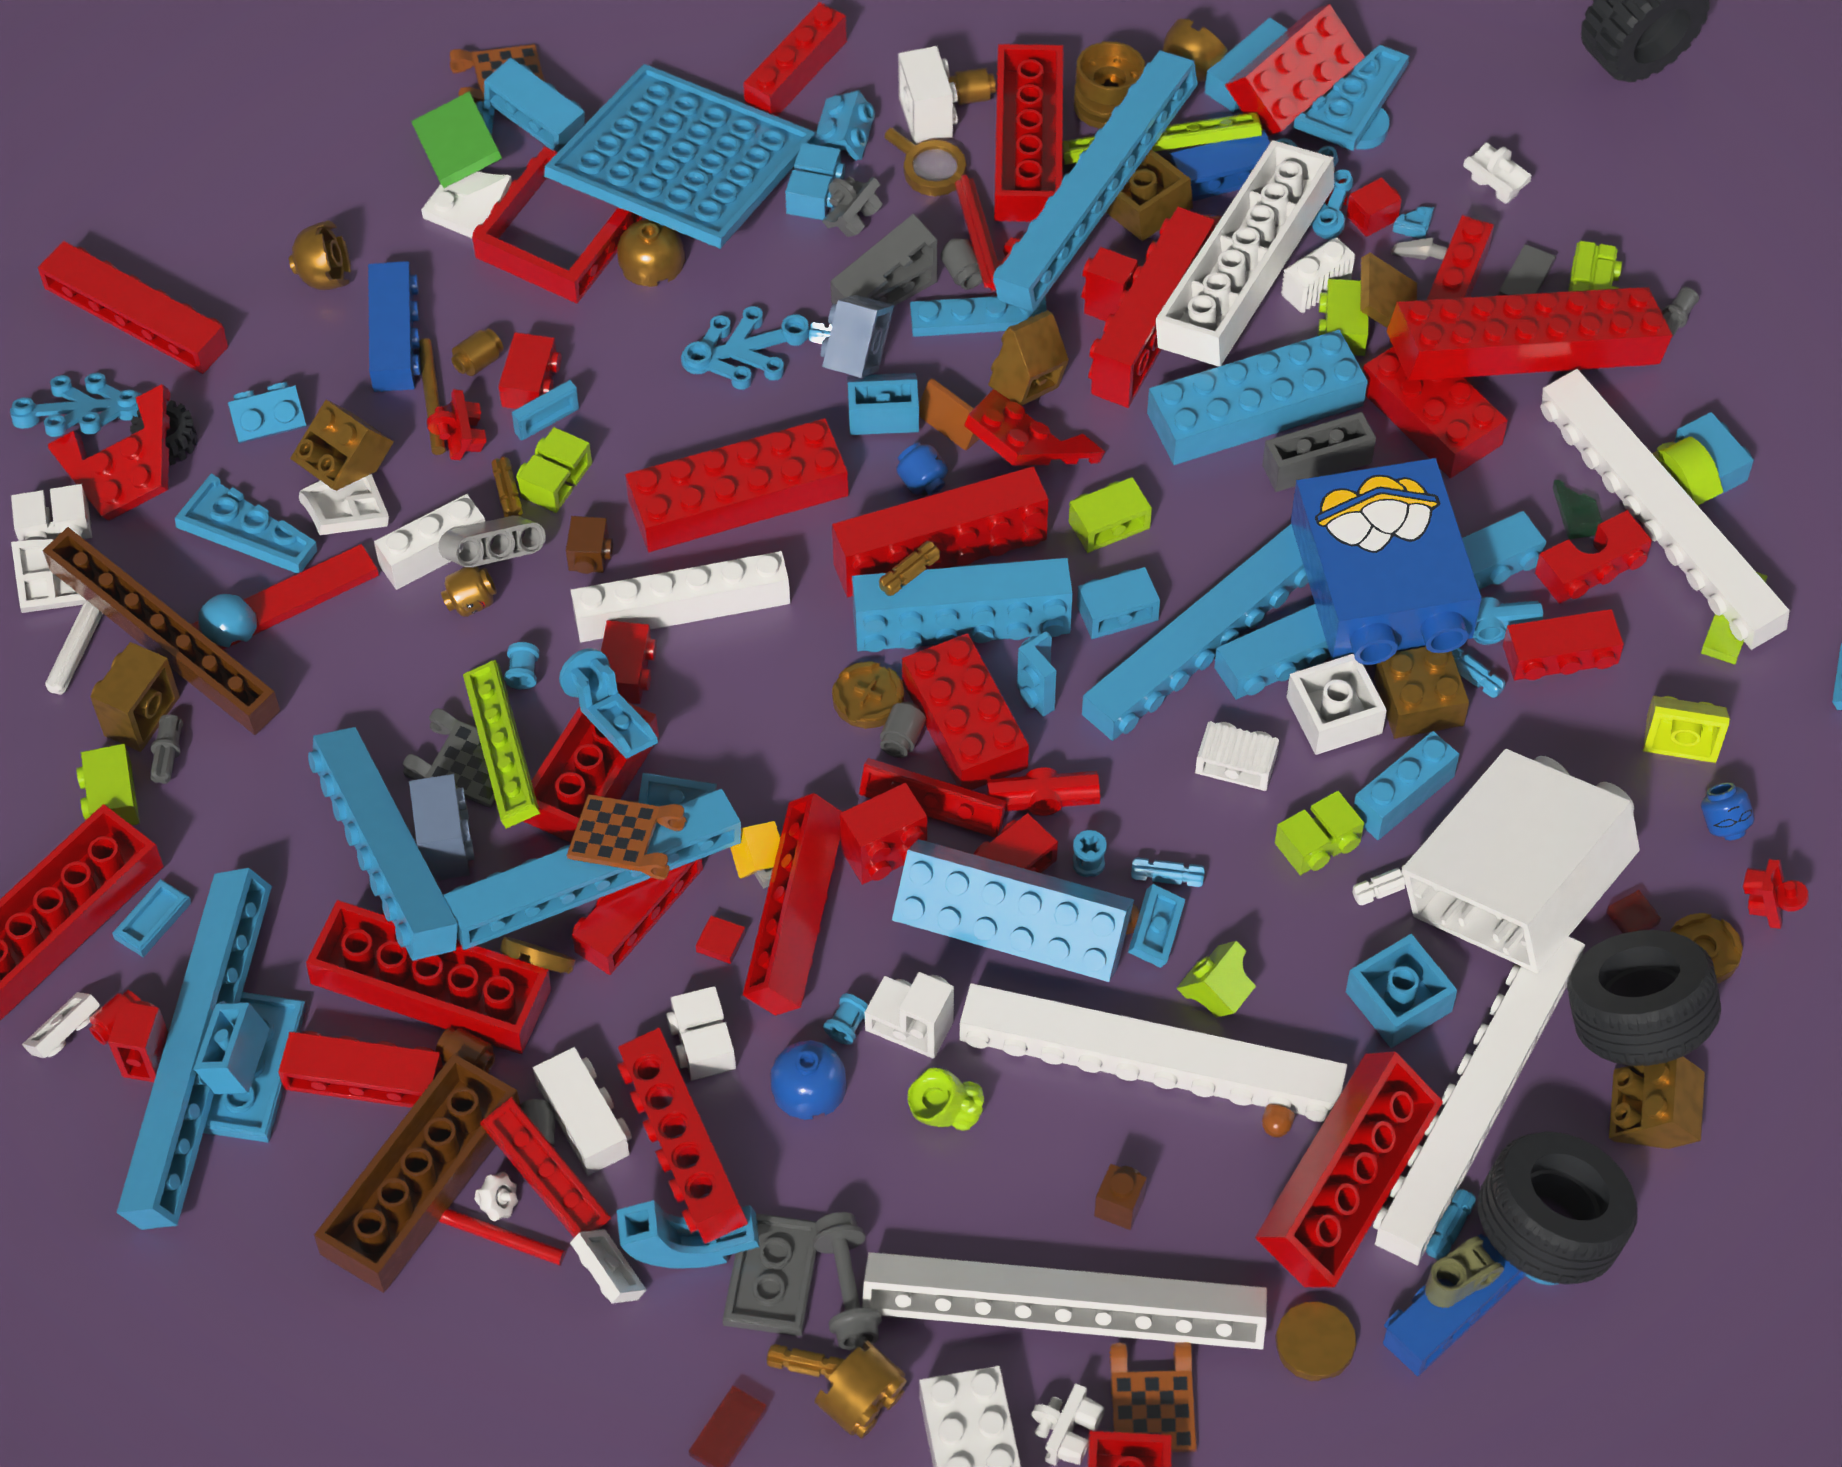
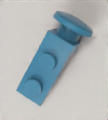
(594, 683)

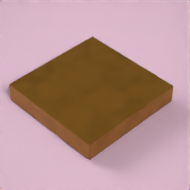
(1383, 288)

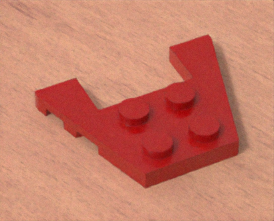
(1021, 438)
(127, 470)

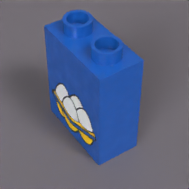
(1385, 561)

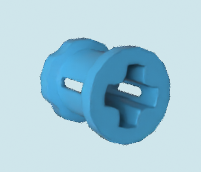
(521, 665)
(1091, 854)
(846, 1019)

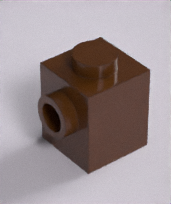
(588, 544)
(1120, 1196)

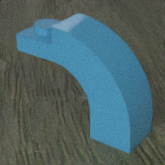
(667, 1242)

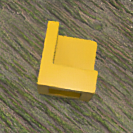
(756, 849)

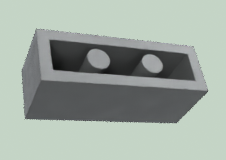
(1319, 451)

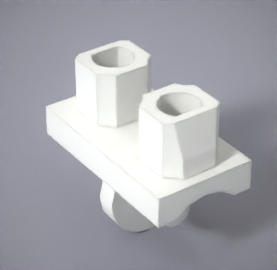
(1498, 171)
(1063, 1442)

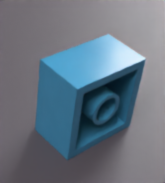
(1401, 990)

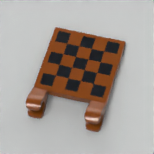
(489, 61)
(620, 833)
(1155, 1399)

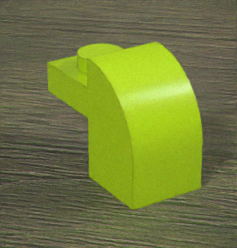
(1691, 468)

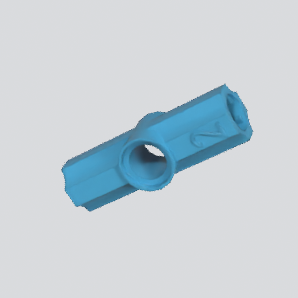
(1495, 617)

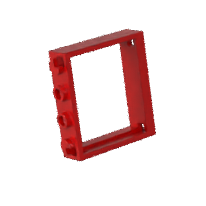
(567, 284)

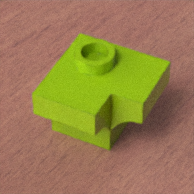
(1219, 980)

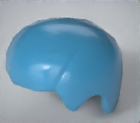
(226, 620)

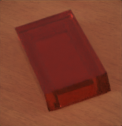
(728, 1429)

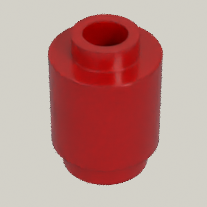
(104, 1018)

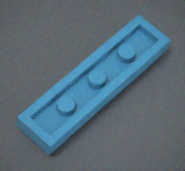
(966, 316)

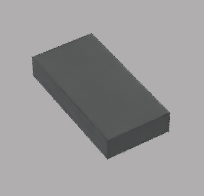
(1528, 272)

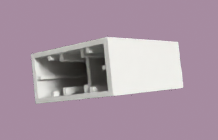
(1522, 858)

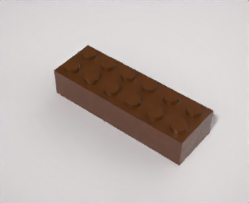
(414, 1175)

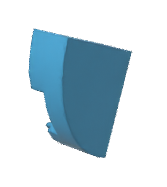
(1414, 223)

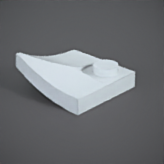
(466, 201)
(347, 509)
(36, 584)

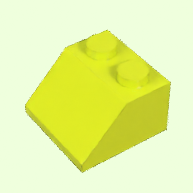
(1685, 728)

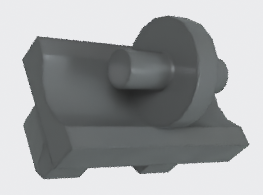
(849, 198)

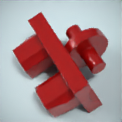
(454, 423)
(1771, 893)

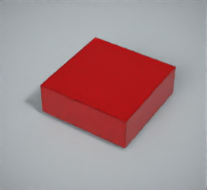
(720, 939)

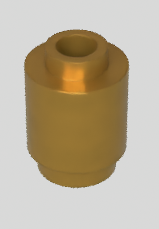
(973, 85)
(476, 352)

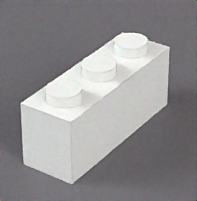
(414, 547)
(583, 1110)

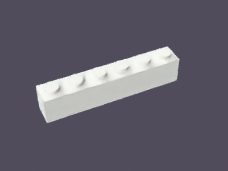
(683, 595)

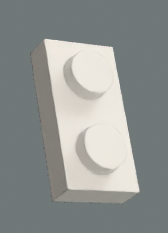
(52, 1034)
(608, 1266)

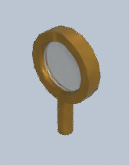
(930, 165)

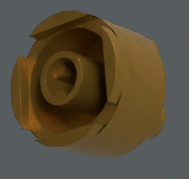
(861, 1389)

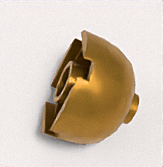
(1195, 45)
(650, 253)
(320, 257)

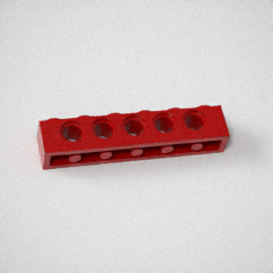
(719, 1210)

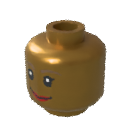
(468, 590)

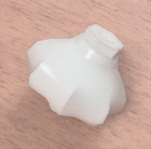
(497, 1196)

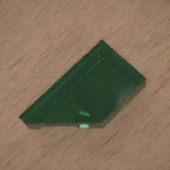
(1577, 511)

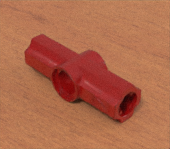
(1046, 791)

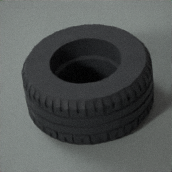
(1644, 997)
(1536, 1236)

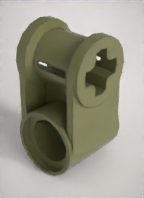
(1467, 1268)

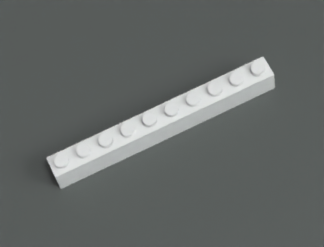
(1664, 510)
(1150, 1052)
(1473, 1104)
(1066, 1300)

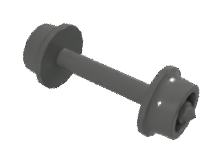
(837, 1235)

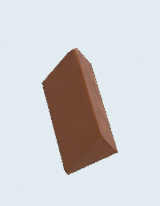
(946, 414)

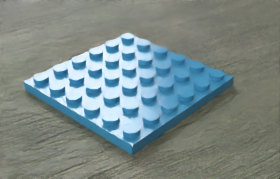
(680, 155)

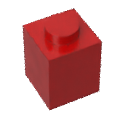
(1374, 207)

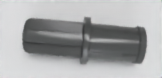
(1677, 312)
(166, 748)

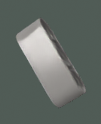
(506, 542)

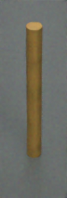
(430, 390)

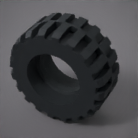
(1641, 35)

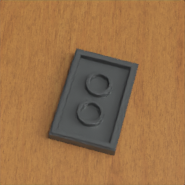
(774, 1280)

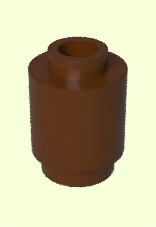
(467, 1047)

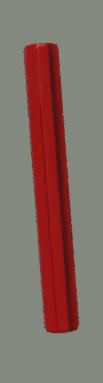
(977, 230)

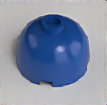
(808, 1079)

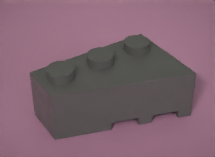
(893, 267)

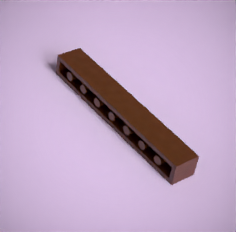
(162, 630)

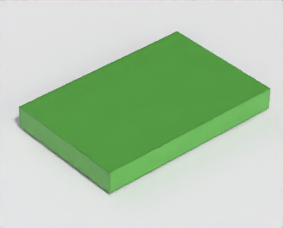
(456, 140)

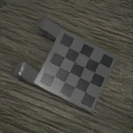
(458, 756)

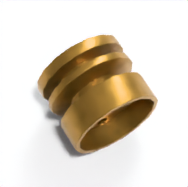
(1104, 79)

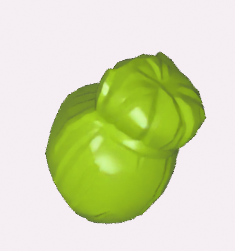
(945, 1101)

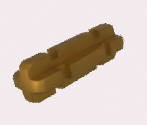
(506, 487)
(909, 568)
(802, 1361)

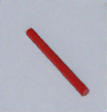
(503, 1236)

